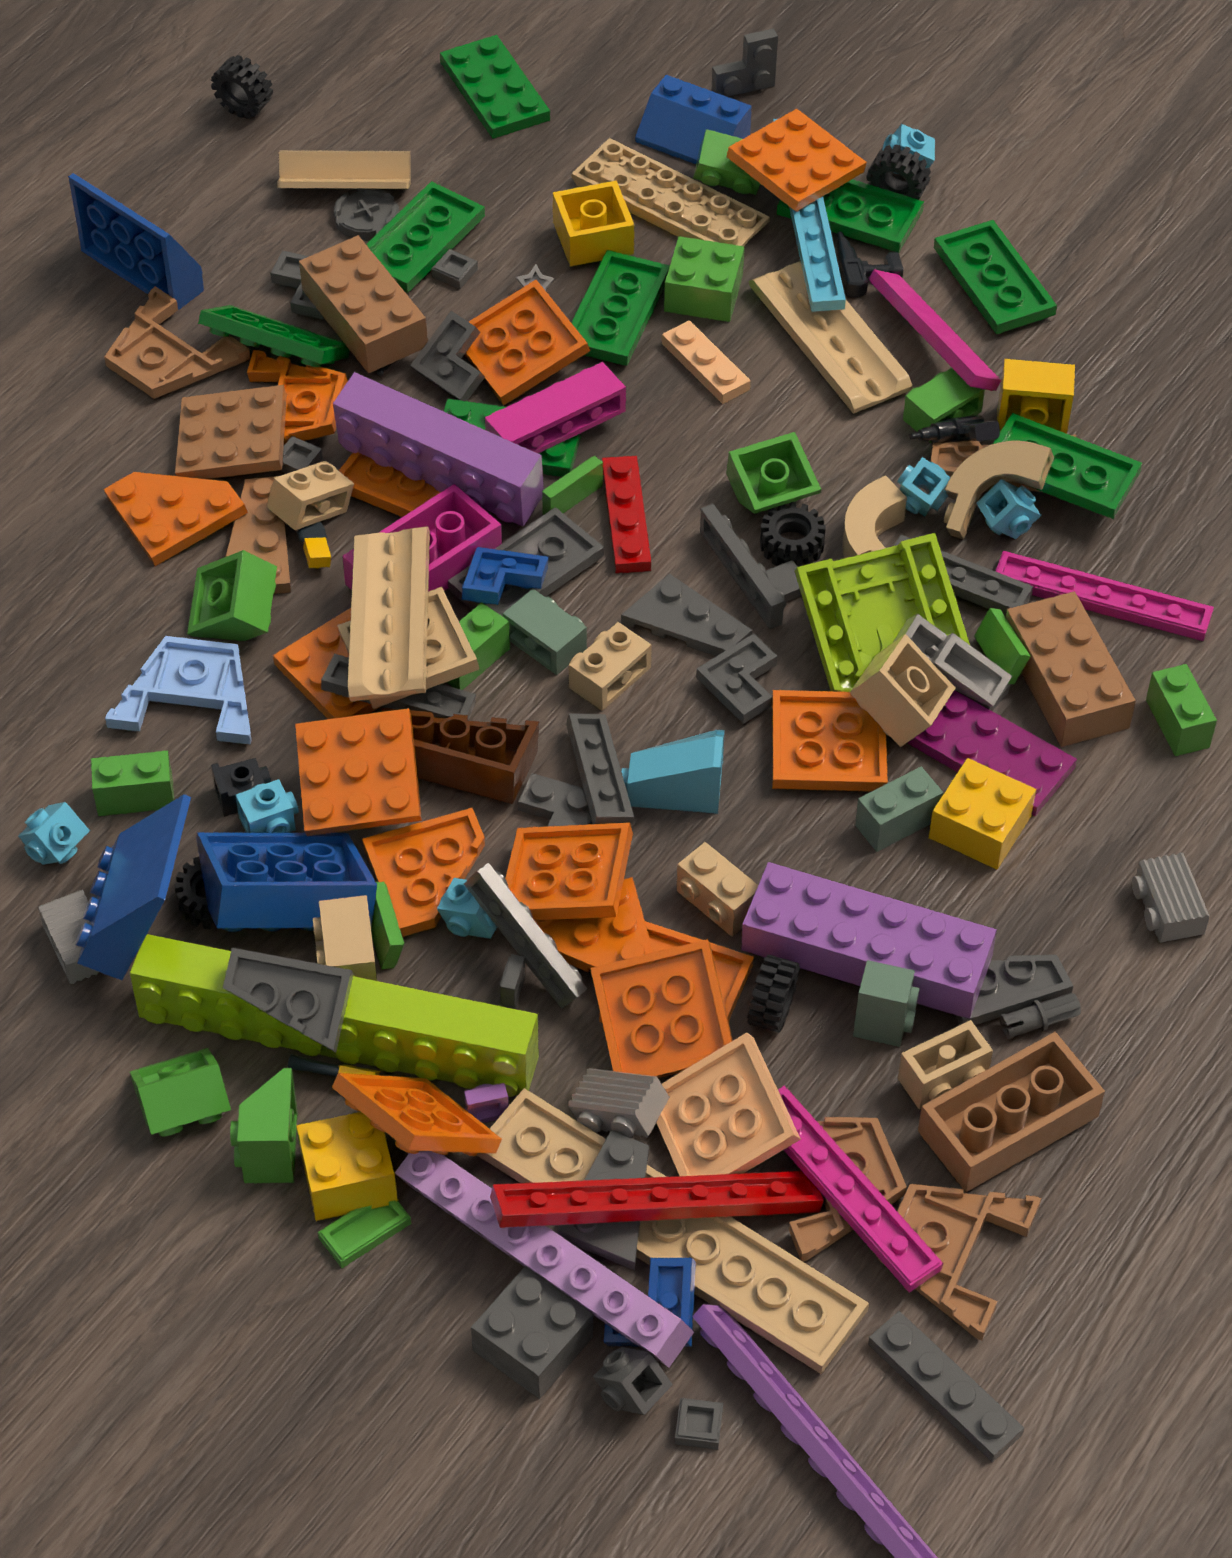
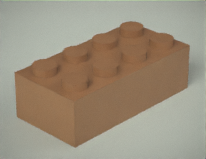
(363, 304)
(1071, 670)
(1010, 1111)

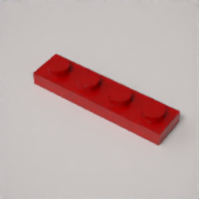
(626, 514)

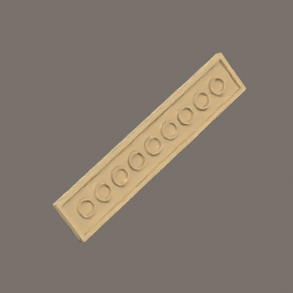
(734, 1264)

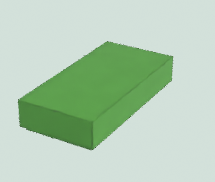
(573, 486)
(1002, 644)
(385, 929)
(362, 1231)

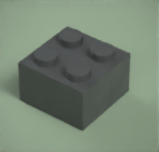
(532, 1332)

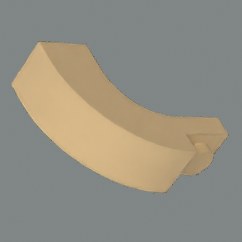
(1007, 460)
(870, 514)

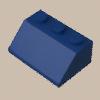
(681, 114)

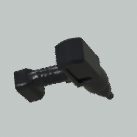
(855, 272)
(958, 430)

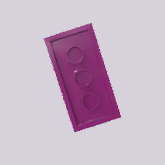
(977, 733)

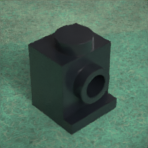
(236, 779)

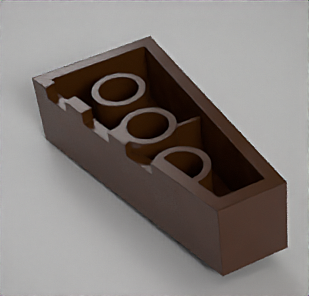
(474, 755)

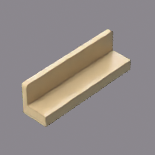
(344, 169)

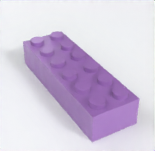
(438, 448)
(841, 927)

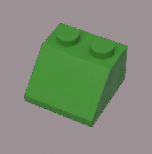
(771, 473)
(233, 598)
(180, 1092)
(267, 1132)

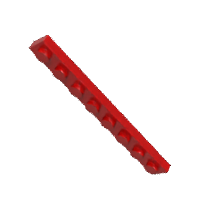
(654, 1198)

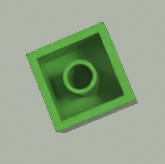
(704, 279)

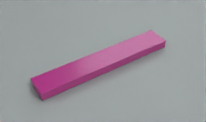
(935, 330)
(1110, 596)
(859, 1200)

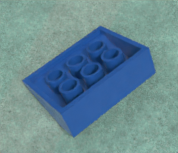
(133, 245)
(279, 877)
(130, 890)

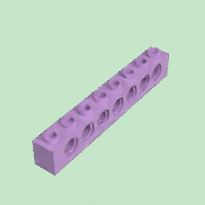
(550, 1257)

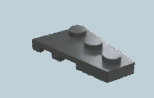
(684, 614)
(1017, 983)
(293, 991)
(615, 1241)

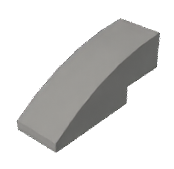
(958, 661)

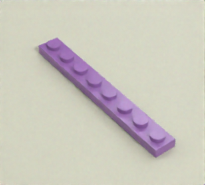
(805, 1428)

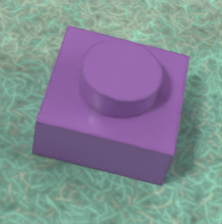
(486, 1101)

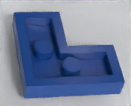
(495, 568)
(671, 1287)

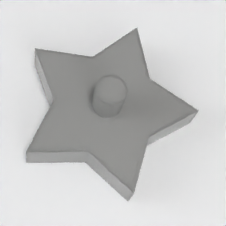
(535, 273)

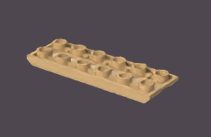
(670, 197)
(834, 341)
(389, 614)

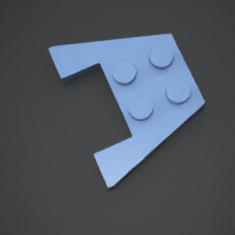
(191, 675)

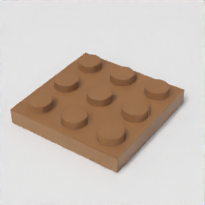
(231, 433)

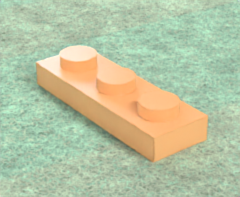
(706, 362)

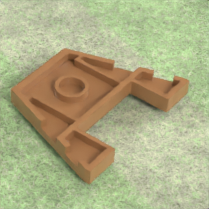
(160, 360)
(869, 1150)
(950, 1227)

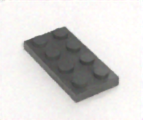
(554, 536)

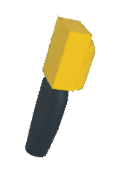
(315, 545)
(309, 1065)

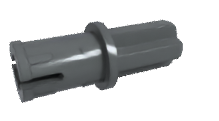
(1040, 1015)

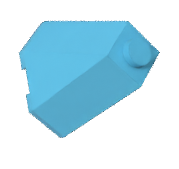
(678, 774)

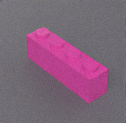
(561, 410)

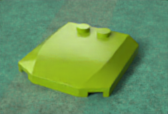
(867, 598)

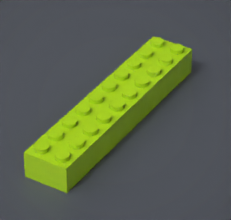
(380, 1028)

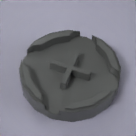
(364, 212)

